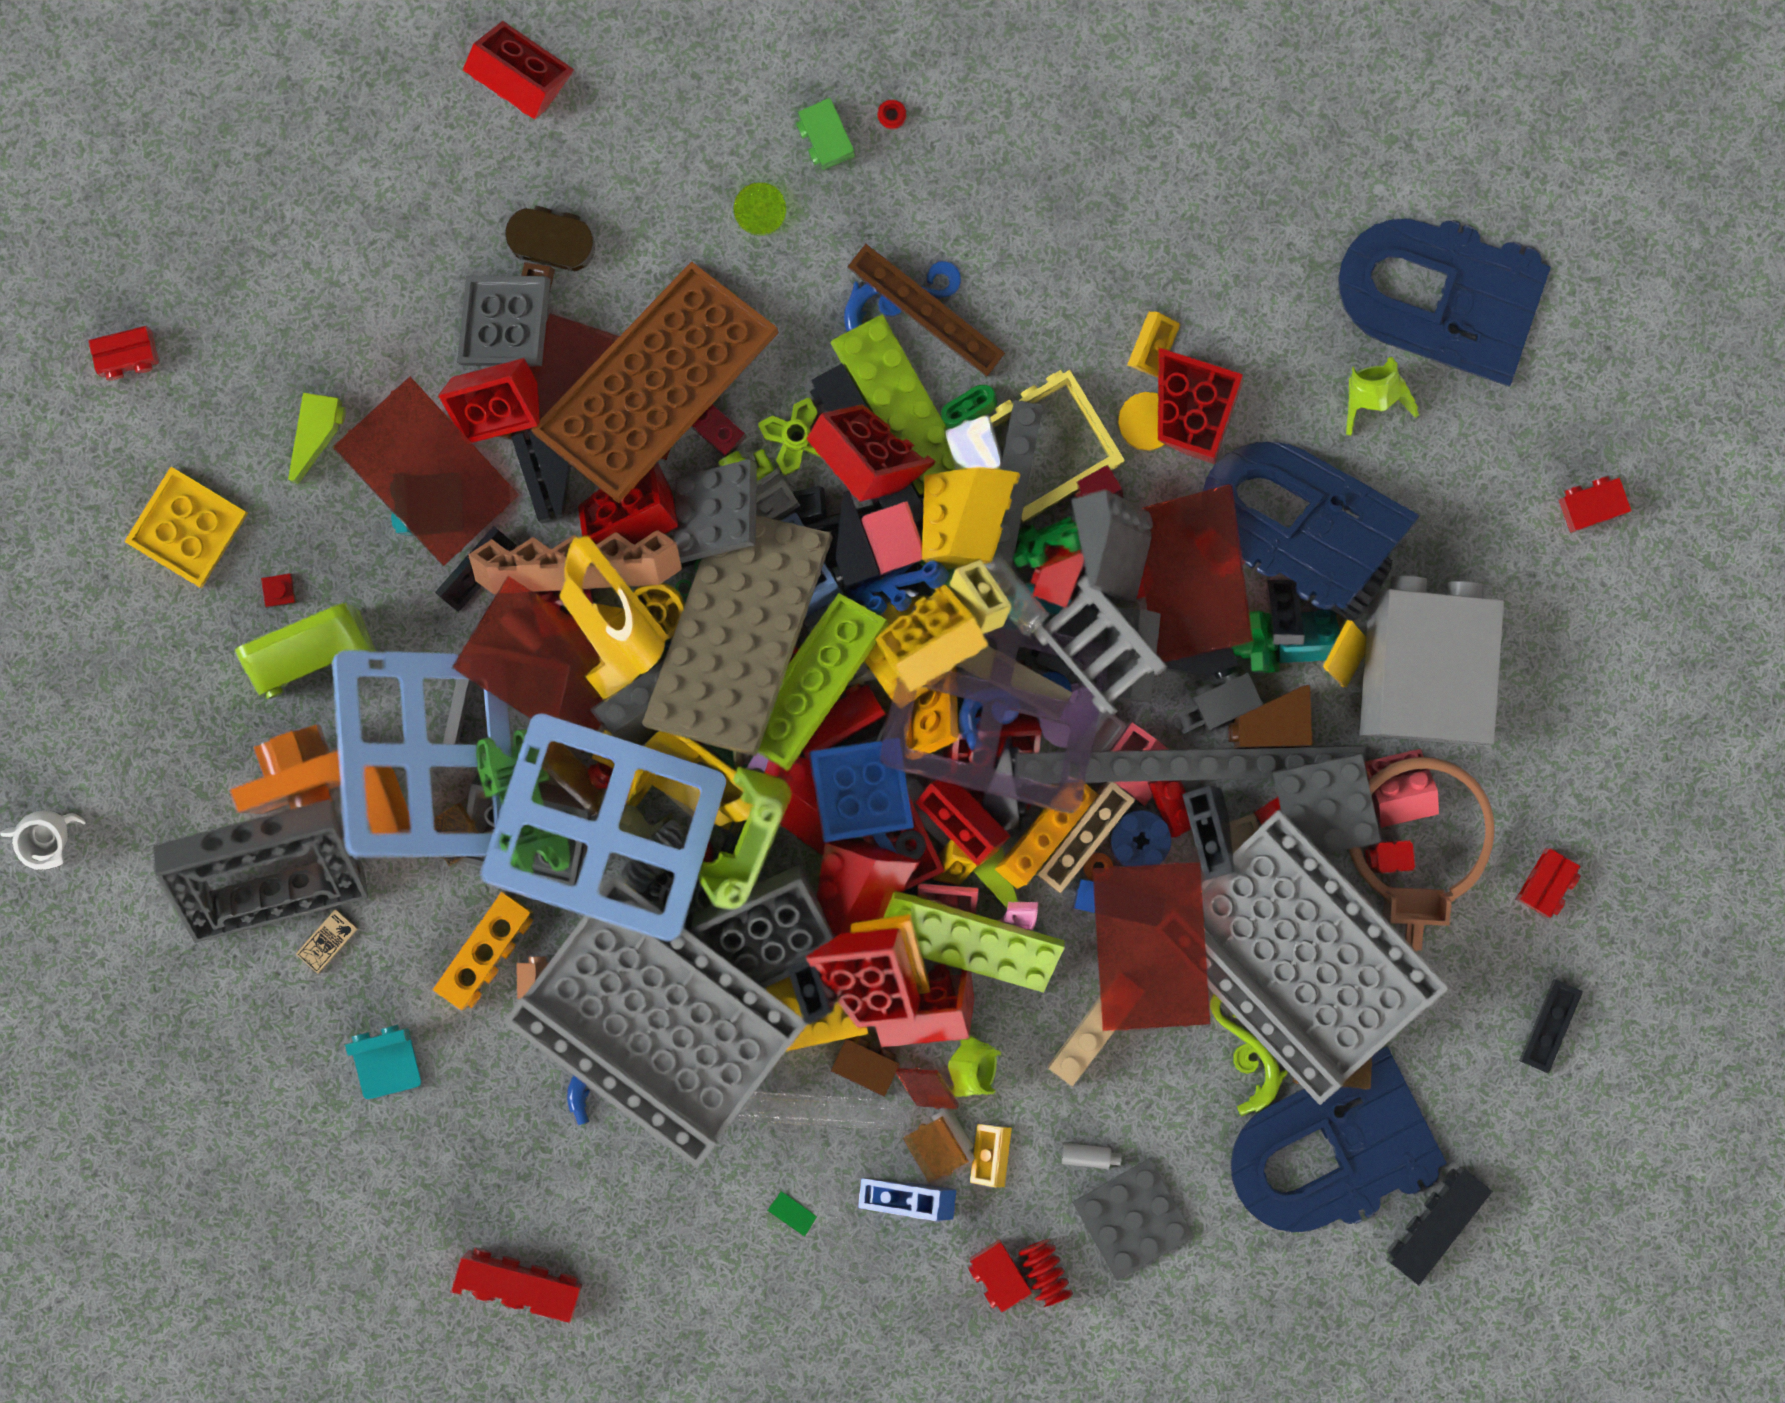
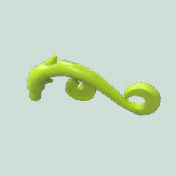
(1273, 1077)

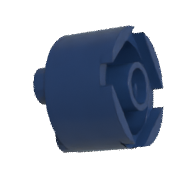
(1130, 826)

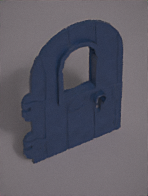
(1484, 294)
(1325, 546)
(1375, 1143)

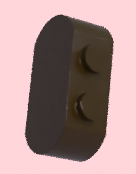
(550, 238)

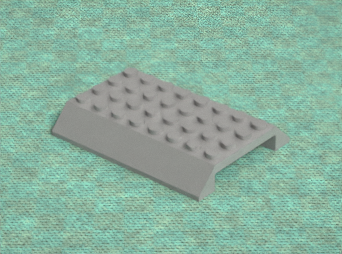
(1308, 959)
(656, 1027)

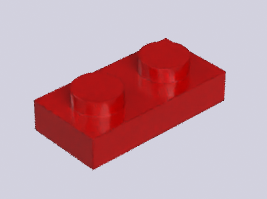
(1171, 805)

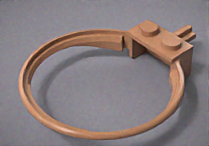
(1418, 905)

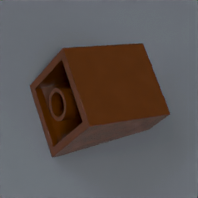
(1276, 723)

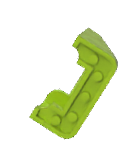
(734, 875)

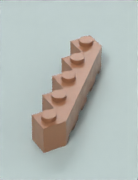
(543, 568)

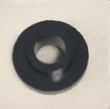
(913, 835)

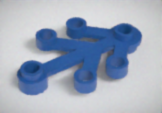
(932, 573)

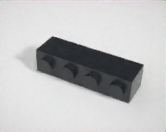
(1438, 1225)

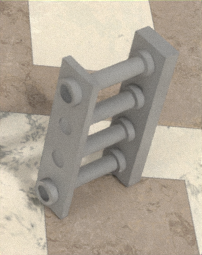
(1127, 640)

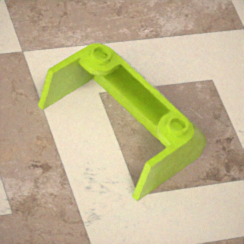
(303, 648)

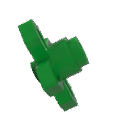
(1261, 650)

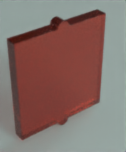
(927, 1088)

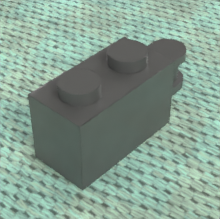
(1221, 703)

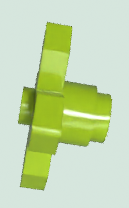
(780, 432)

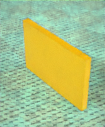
(1346, 654)

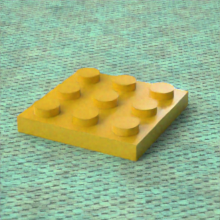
(186, 527)

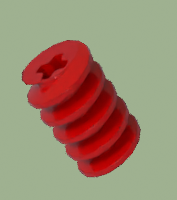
(1046, 1274)

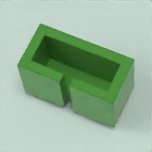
(825, 133)

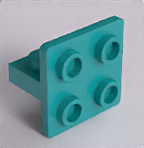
(1319, 638)

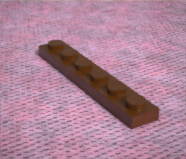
(926, 310)

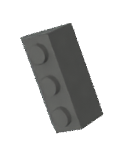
(1147, 625)
(625, 710)

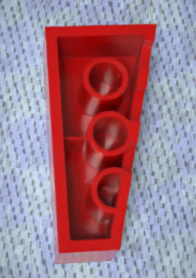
(517, 1285)

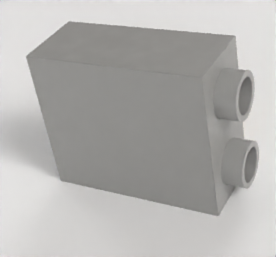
(1432, 663)

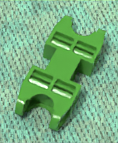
(496, 765)

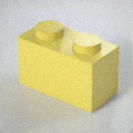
(980, 596)

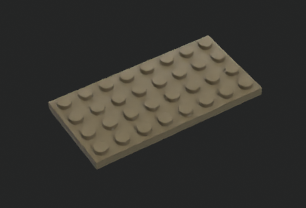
(738, 637)

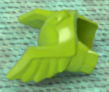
(1378, 390)
(973, 1068)

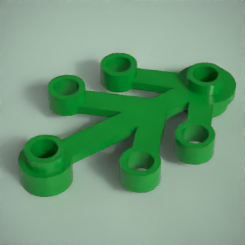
(1061, 533)

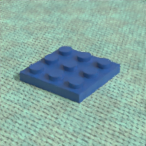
(858, 792)

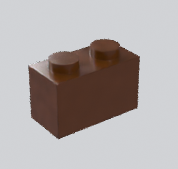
(866, 1066)

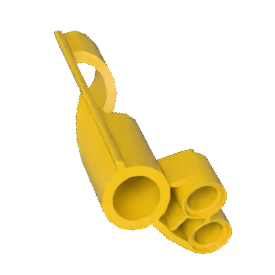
(626, 643)
(688, 795)

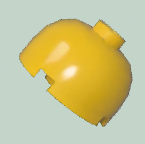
(663, 604)

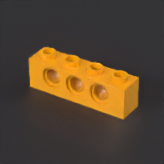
(1040, 841)
(450, 984)

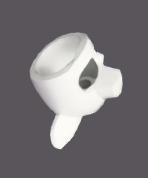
(41, 837)

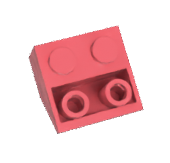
(1137, 739)
(1405, 795)

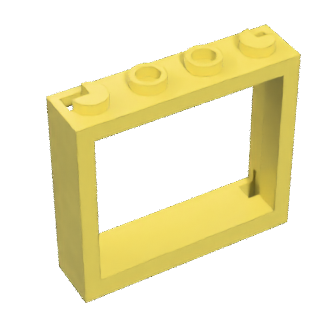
(1034, 395)

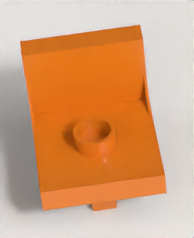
(303, 770)

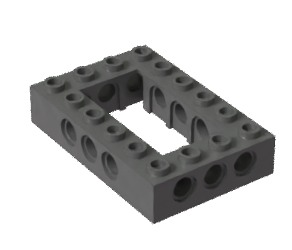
(190, 861)

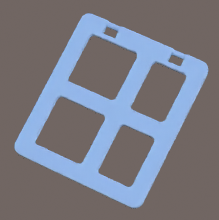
(414, 754)
(603, 834)

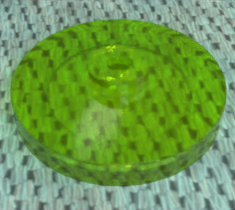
(760, 209)

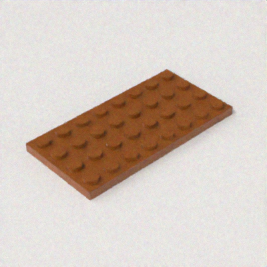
(655, 381)

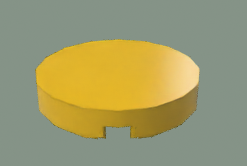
(1140, 421)

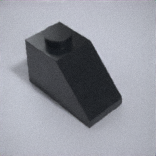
(811, 993)

